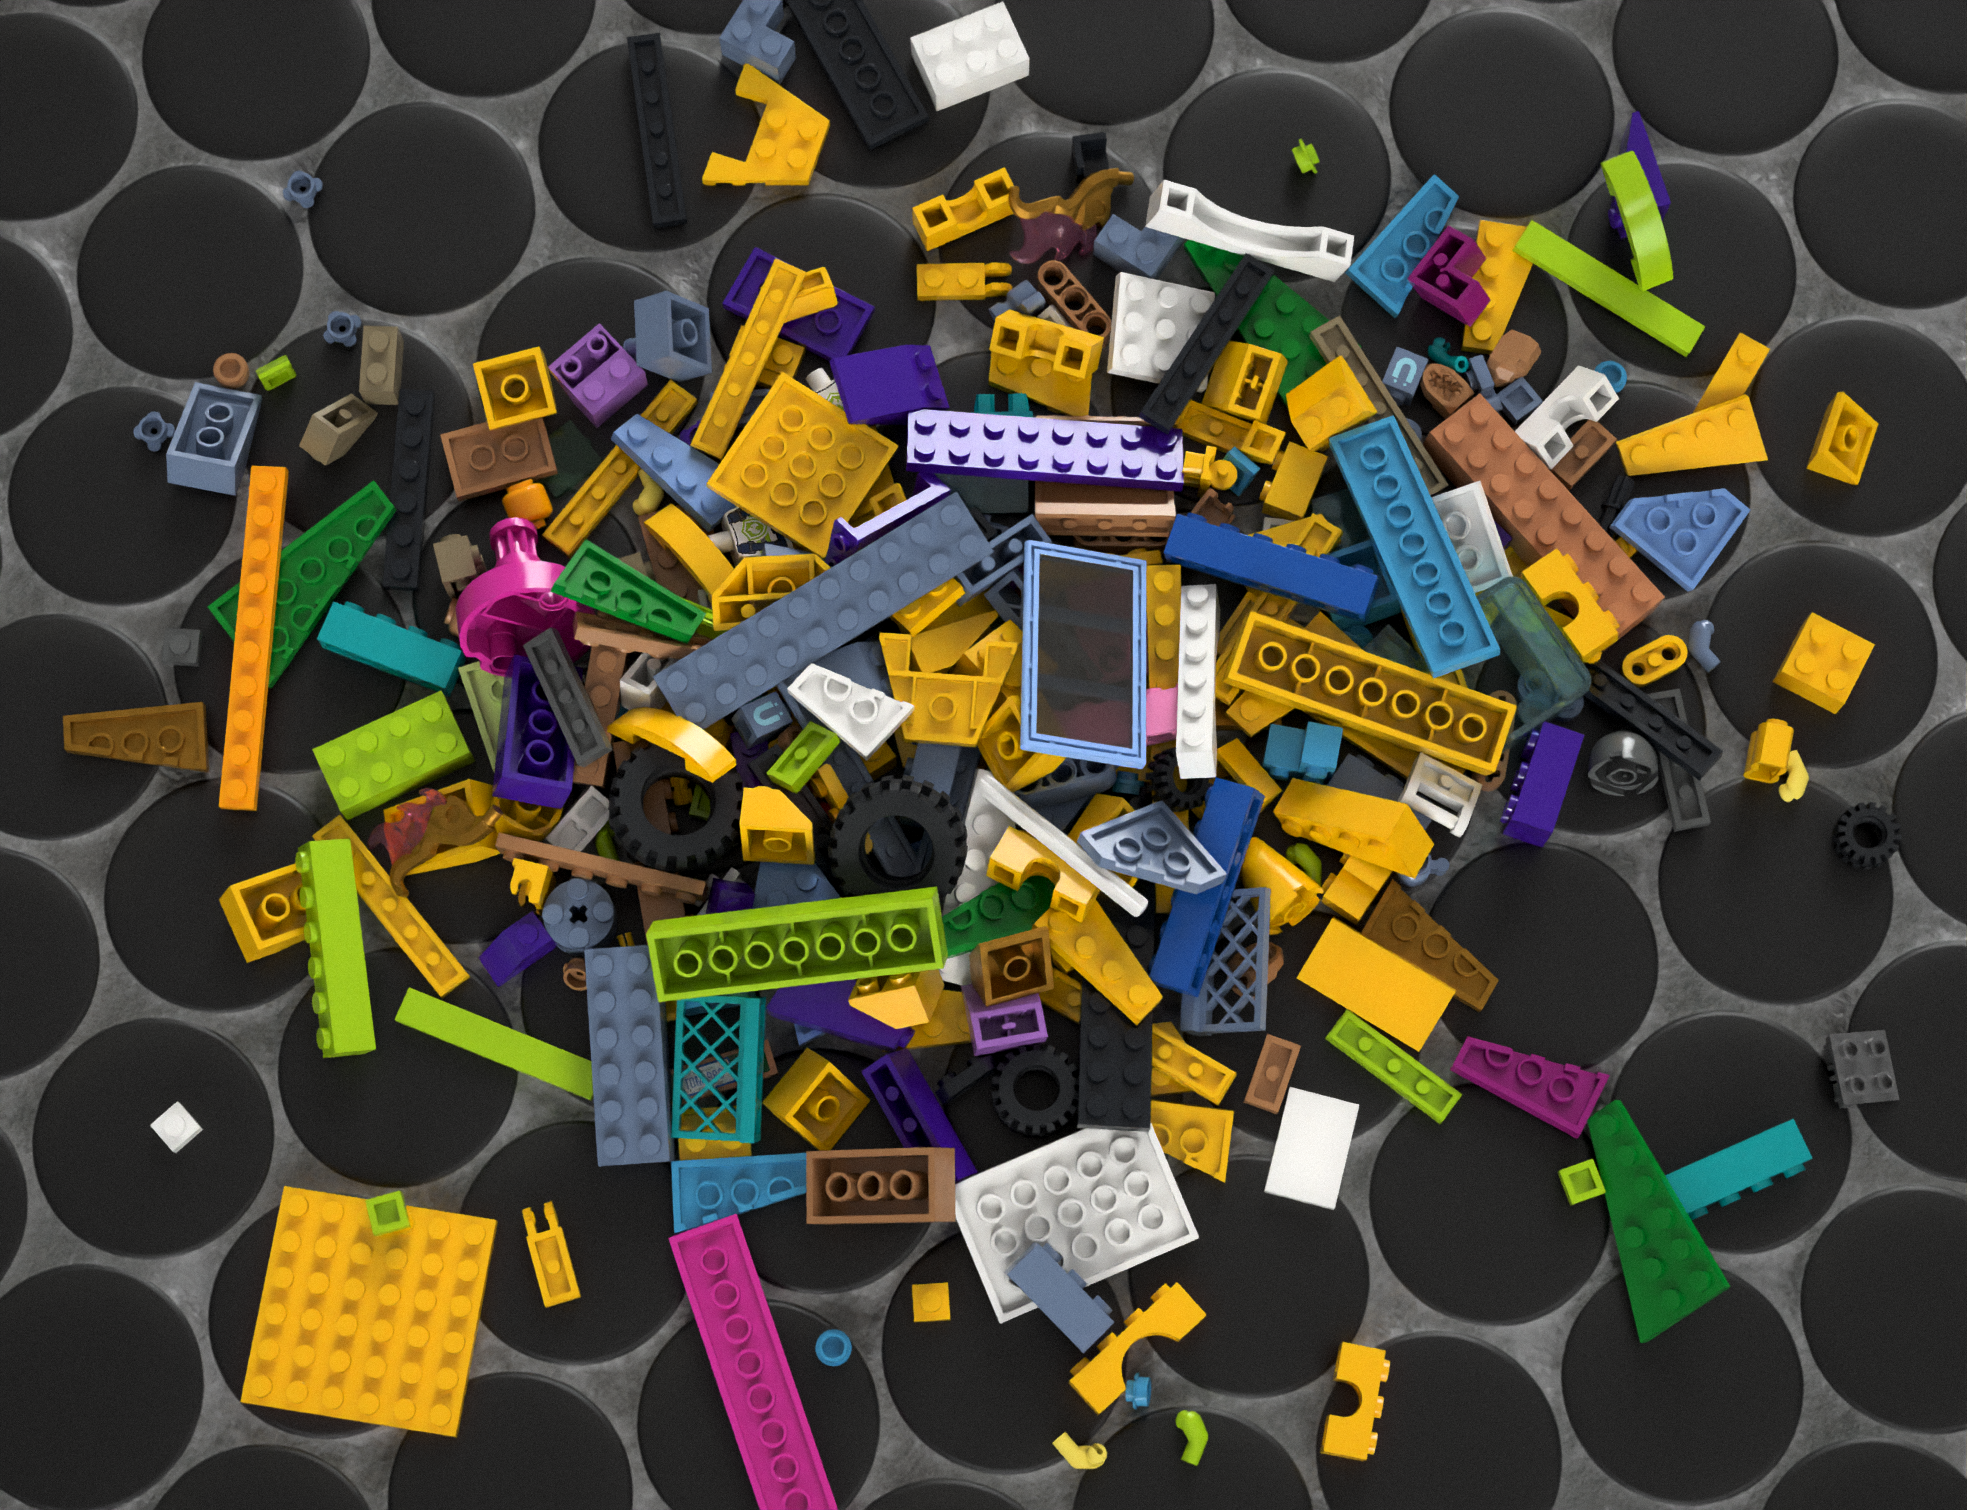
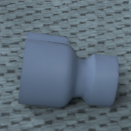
(1021, 299)
(1430, 866)

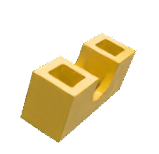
(945, 221)
(1026, 335)
(1554, 579)
(1023, 856)
(1363, 1370)

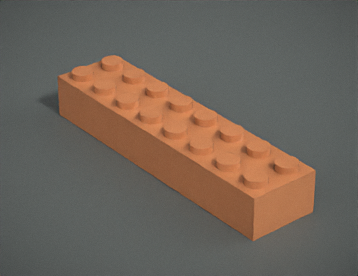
(1539, 509)

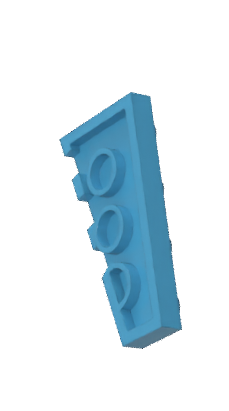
(1402, 245)
(734, 1185)

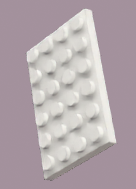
(1091, 1196)

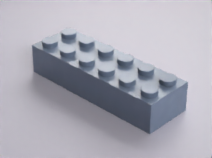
(628, 1058)

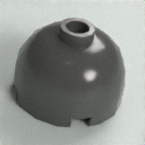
(1622, 762)

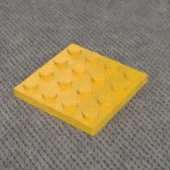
(801, 465)

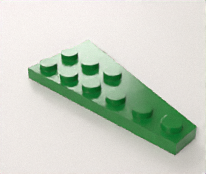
(1275, 322)
(314, 572)
(1658, 1245)

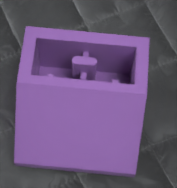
(598, 375)
(1004, 1024)

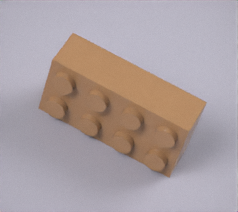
(880, 1186)

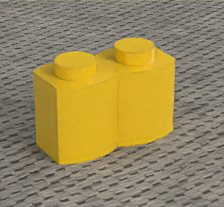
(1769, 751)
(1354, 887)

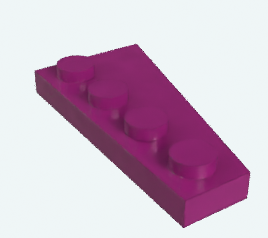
(1541, 1087)

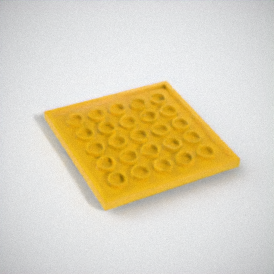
(367, 1320)

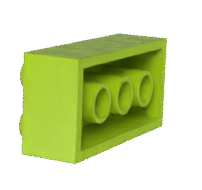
(393, 755)

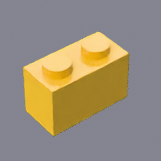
(1294, 482)

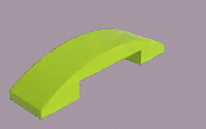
(1640, 218)

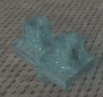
(1393, 647)

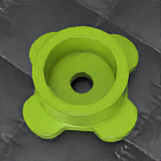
(1306, 157)

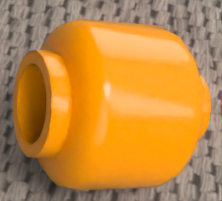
(528, 501)

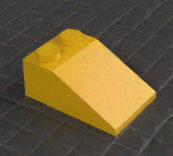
(478, 798)
(266, 912)

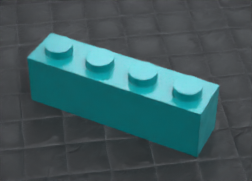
(392, 648)
(1740, 1167)

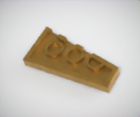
(148, 735)
(1413, 935)

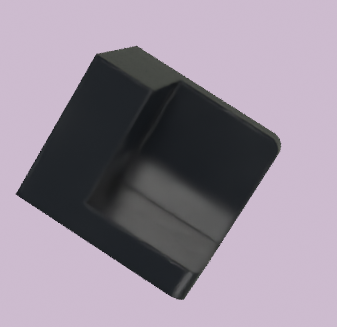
(1089, 154)

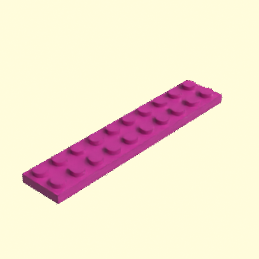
(751, 1368)

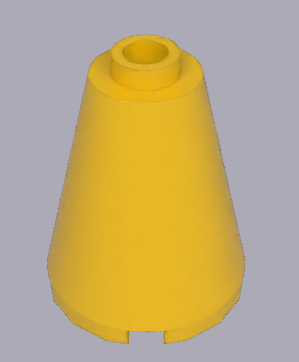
(1292, 890)

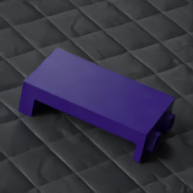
(849, 540)

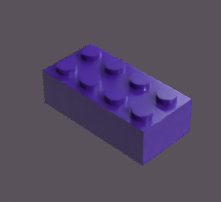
(532, 751)

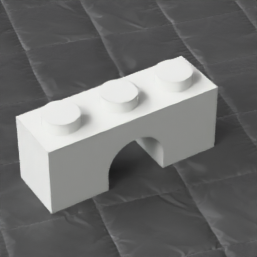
(1579, 397)

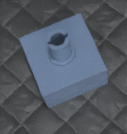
(671, 337)

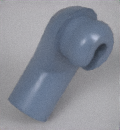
(1699, 644)

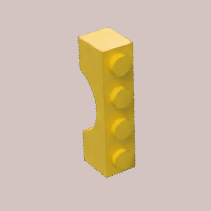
(1170, 1316)

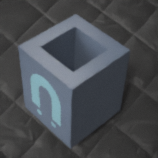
(1404, 375)
(762, 719)

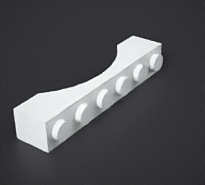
(1190, 215)
(1196, 681)

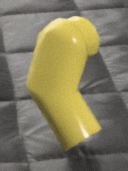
(650, 496)
(1796, 780)
(1080, 1456)

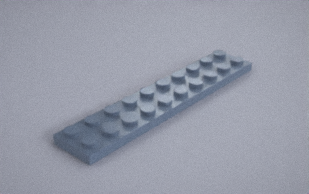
(824, 613)

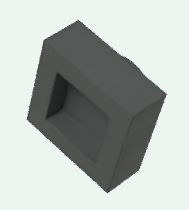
(182, 647)

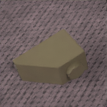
(336, 428)

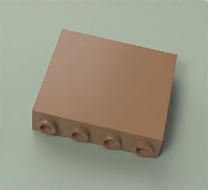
(1103, 509)

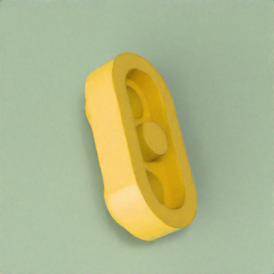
(1652, 662)

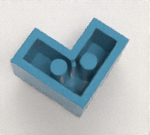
(1302, 753)

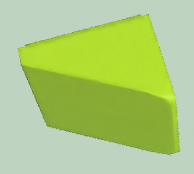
(276, 373)

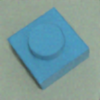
(1245, 470)

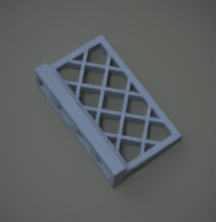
(1197, 1012)

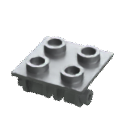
(1861, 1068)

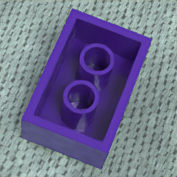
(1541, 783)

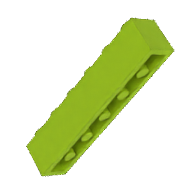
(335, 948)

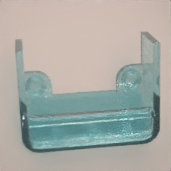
(1537, 652)

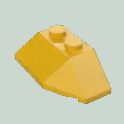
(759, 583)

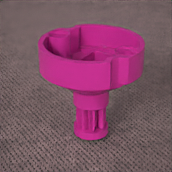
(514, 601)

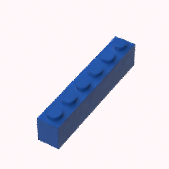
(1272, 567)
(1197, 918)

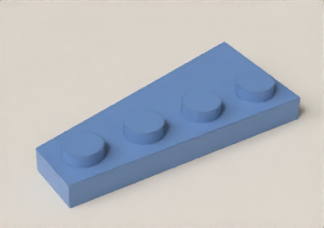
(675, 468)

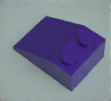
(1637, 140)
(888, 383)

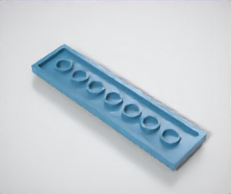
(1414, 547)

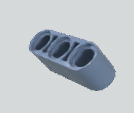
(1081, 784)

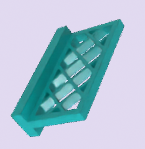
(750, 1069)

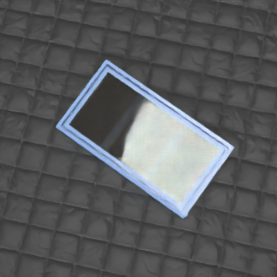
(1084, 655)

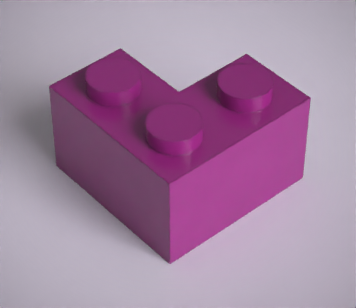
(1447, 275)

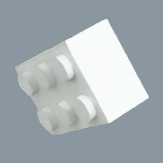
(969, 56)

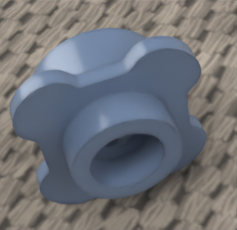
(298, 180)
(340, 319)
(147, 424)

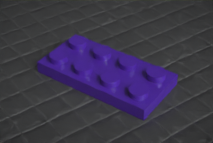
(823, 333)

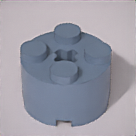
(580, 897)

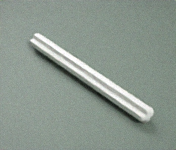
(1061, 845)

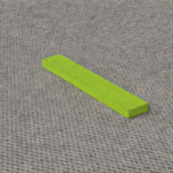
(1609, 288)
(496, 1043)

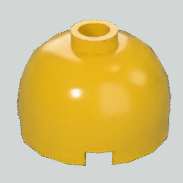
(525, 819)

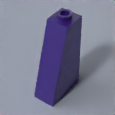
(828, 1010)

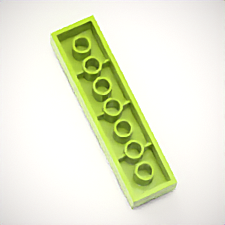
(797, 944)

